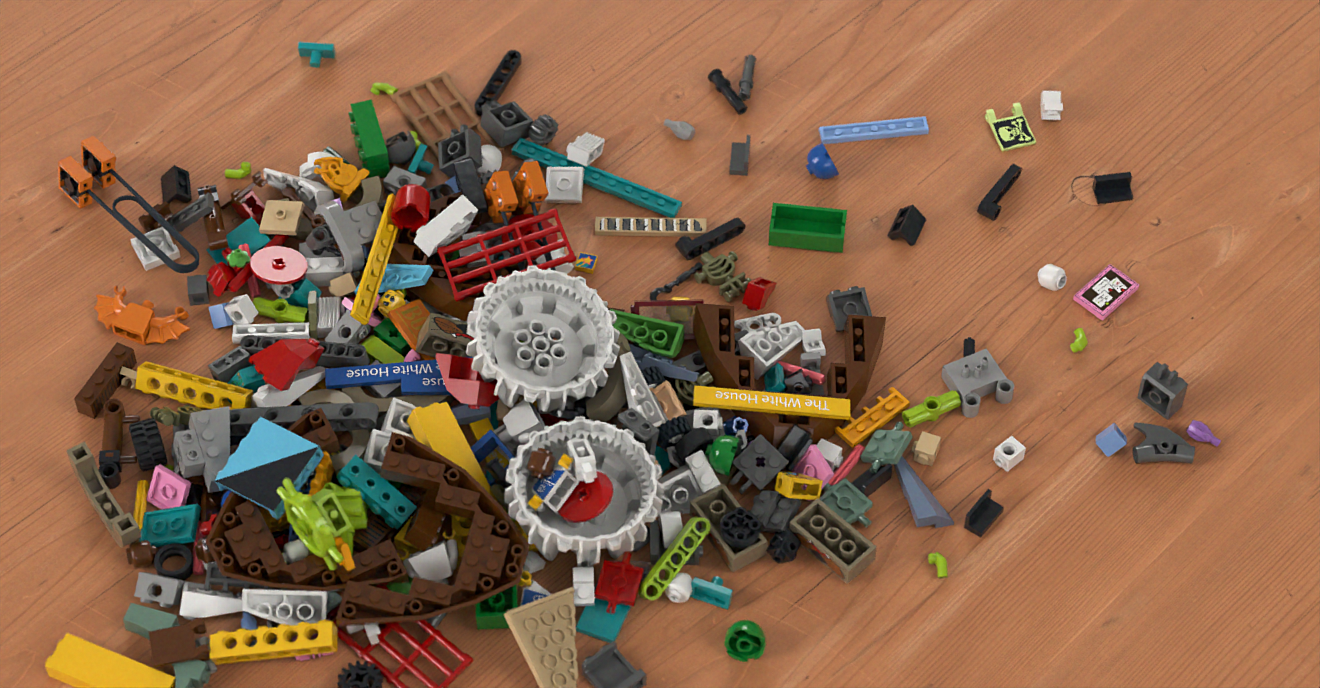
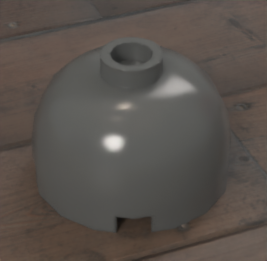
(400, 148)

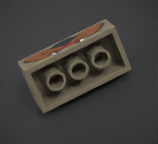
(443, 337)
(714, 507)
(833, 541)

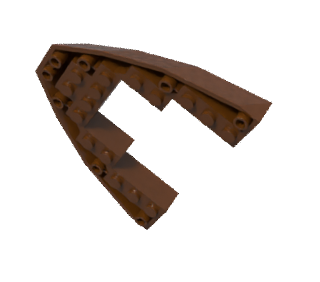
(438, 289)
(716, 340)
(249, 552)
(490, 560)

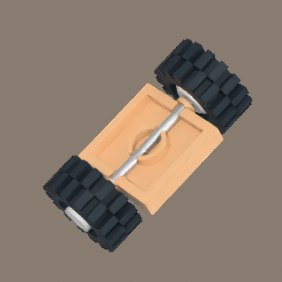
(670, 407)

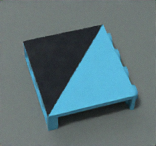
(263, 463)

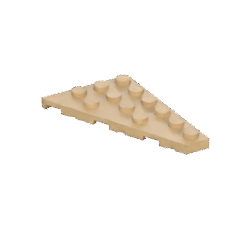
(547, 638)

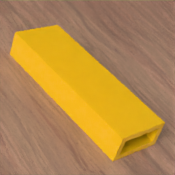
(440, 431)
(92, 666)

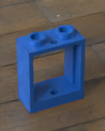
(486, 445)

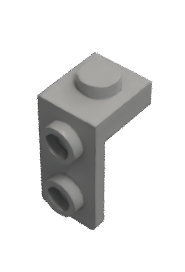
(812, 362)

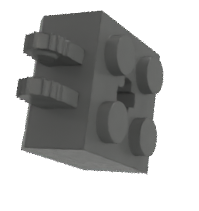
(505, 122)
(458, 147)
(1162, 390)
(746, 464)

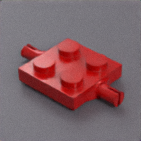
(619, 583)

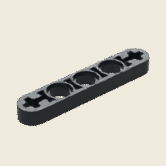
(490, 87)

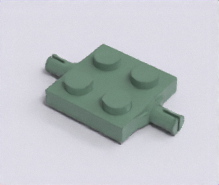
(886, 447)
(847, 502)

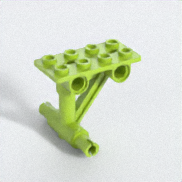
(355, 510)

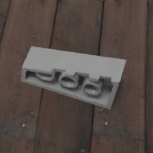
(214, 440)

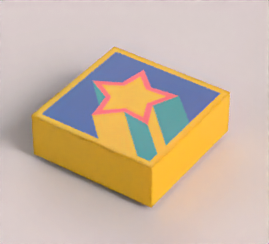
(586, 262)

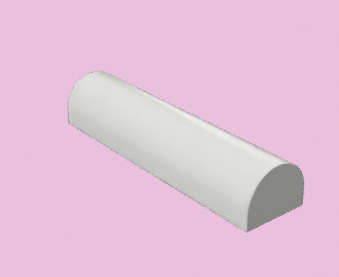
(282, 330)

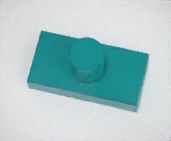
(316, 52)
(418, 162)
(775, 379)
(712, 592)

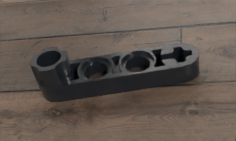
(988, 206)
(693, 248)

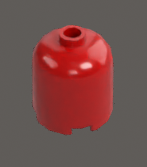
(411, 207)

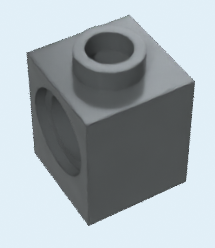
(198, 290)

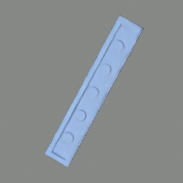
(873, 130)

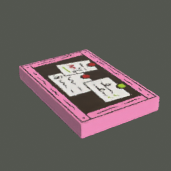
(1106, 292)

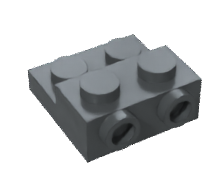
(847, 303)
(774, 511)

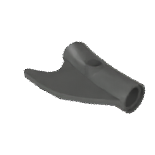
(1161, 445)

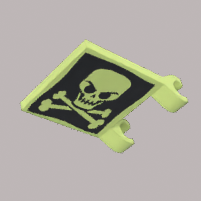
(1011, 131)

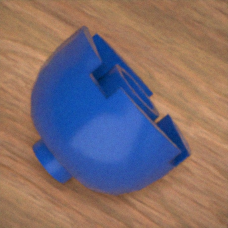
(820, 163)

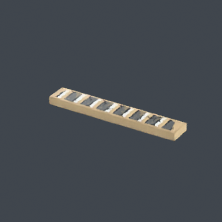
(650, 226)

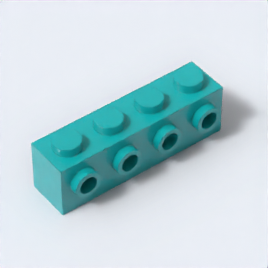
(376, 492)

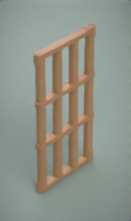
(445, 107)

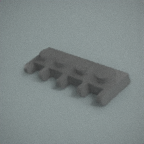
(214, 577)

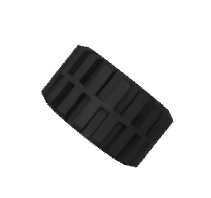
(148, 444)

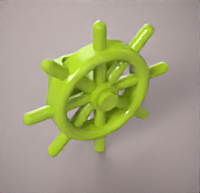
(316, 520)

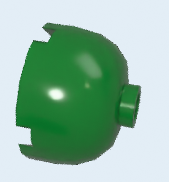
(722, 453)
(745, 640)

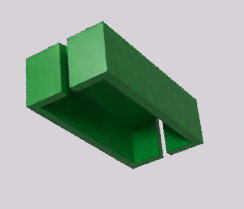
(369, 139)
(807, 227)

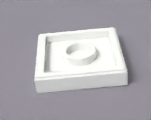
(564, 184)

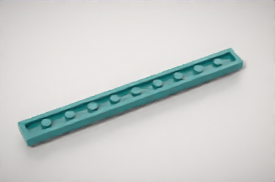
(601, 179)

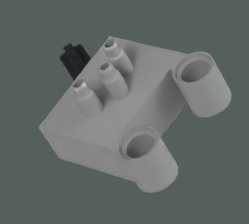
(975, 377)

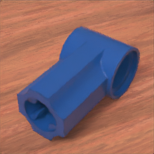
(734, 424)

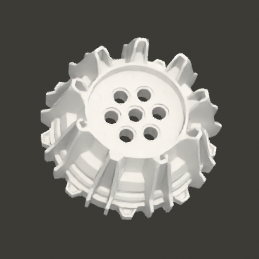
(556, 308)
(621, 524)

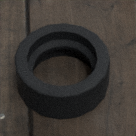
(693, 442)
(170, 550)

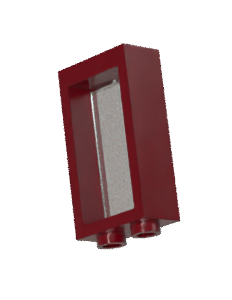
(669, 310)

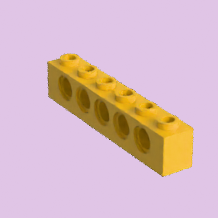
(149, 372)
(242, 652)

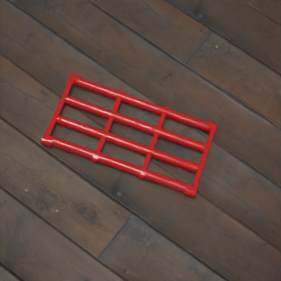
(485, 253)
(421, 649)

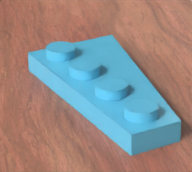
(403, 276)

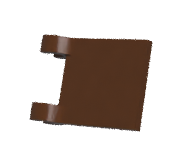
(236, 196)
(178, 644)

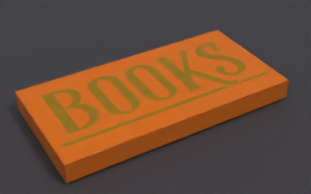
(409, 321)

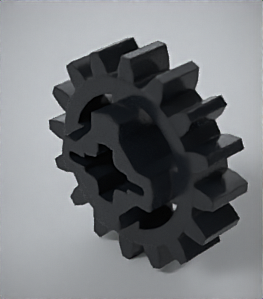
(361, 676)

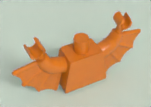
(139, 321)

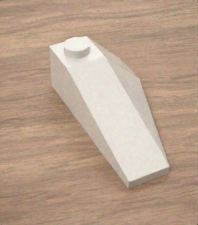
(309, 191)
(272, 397)

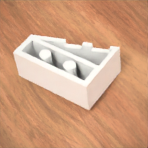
(446, 226)

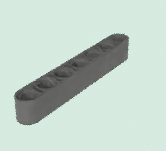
(333, 356)

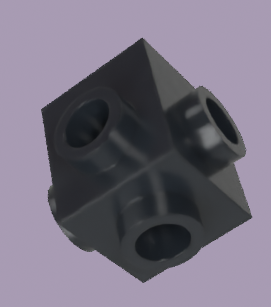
(798, 378)
(783, 546)

